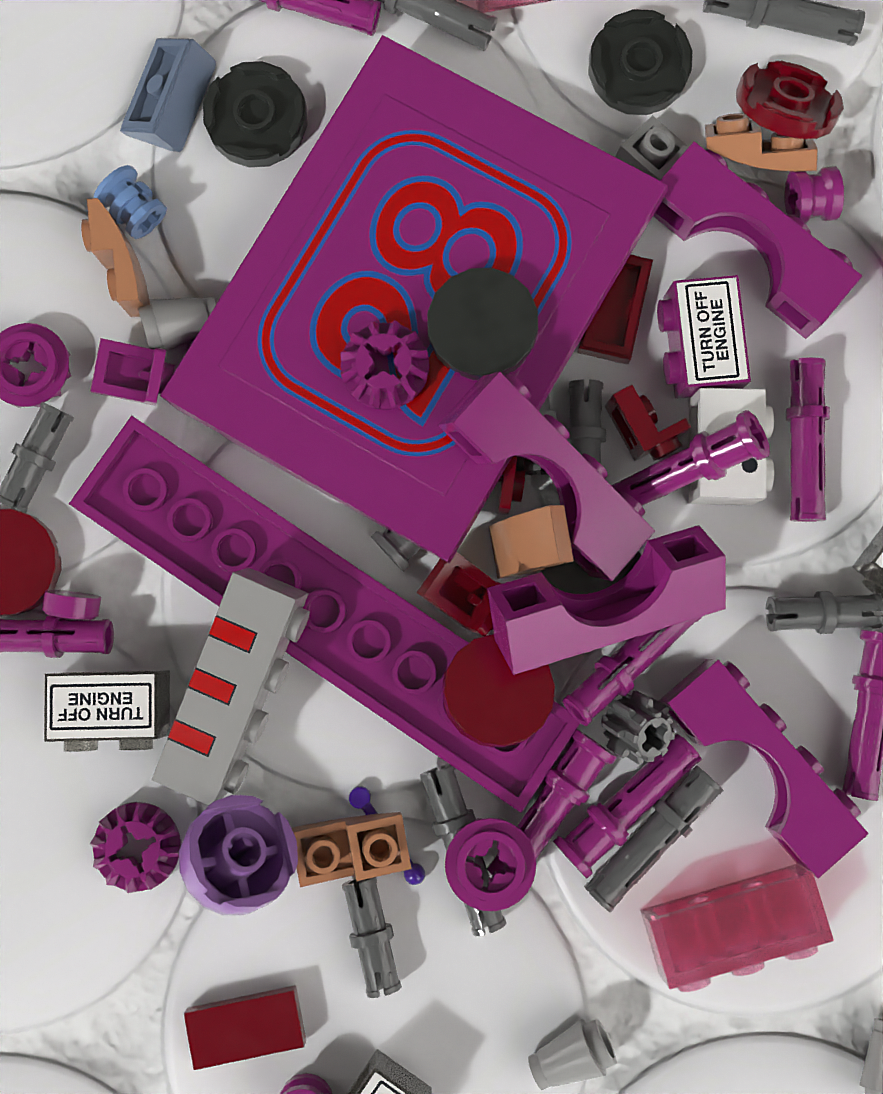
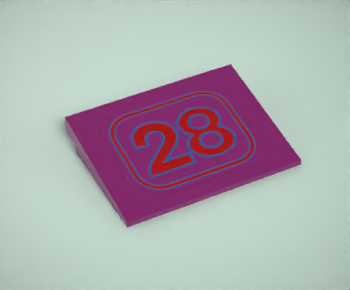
(389, 205)

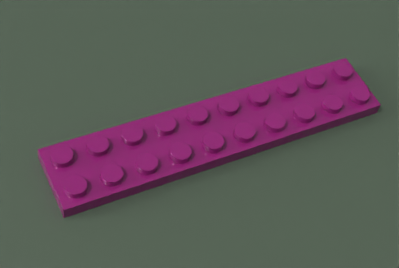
(356, 627)

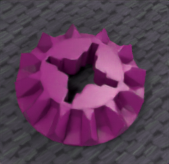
(17, 345)
(384, 390)
(143, 821)
(506, 885)

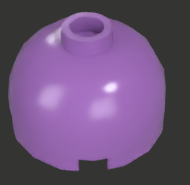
(237, 856)

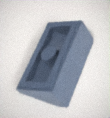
(169, 93)

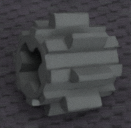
(638, 727)

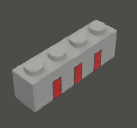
(231, 686)

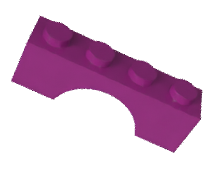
(803, 272)
(500, 422)
(671, 583)
(806, 816)

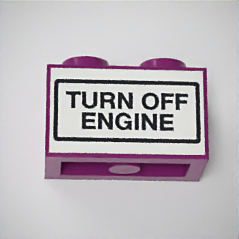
(704, 335)

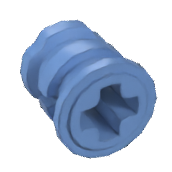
(130, 201)

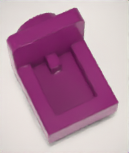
(130, 372)

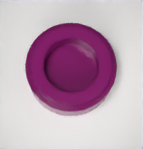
(71, 604)

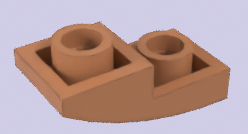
(742, 142)
(114, 251)
(531, 541)
(351, 847)

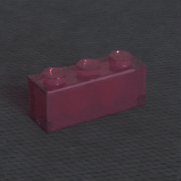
(737, 927)

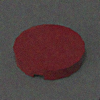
(789, 100)
(26, 562)
(490, 701)

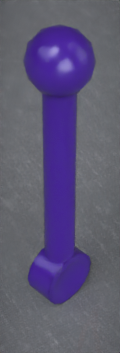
(360, 799)

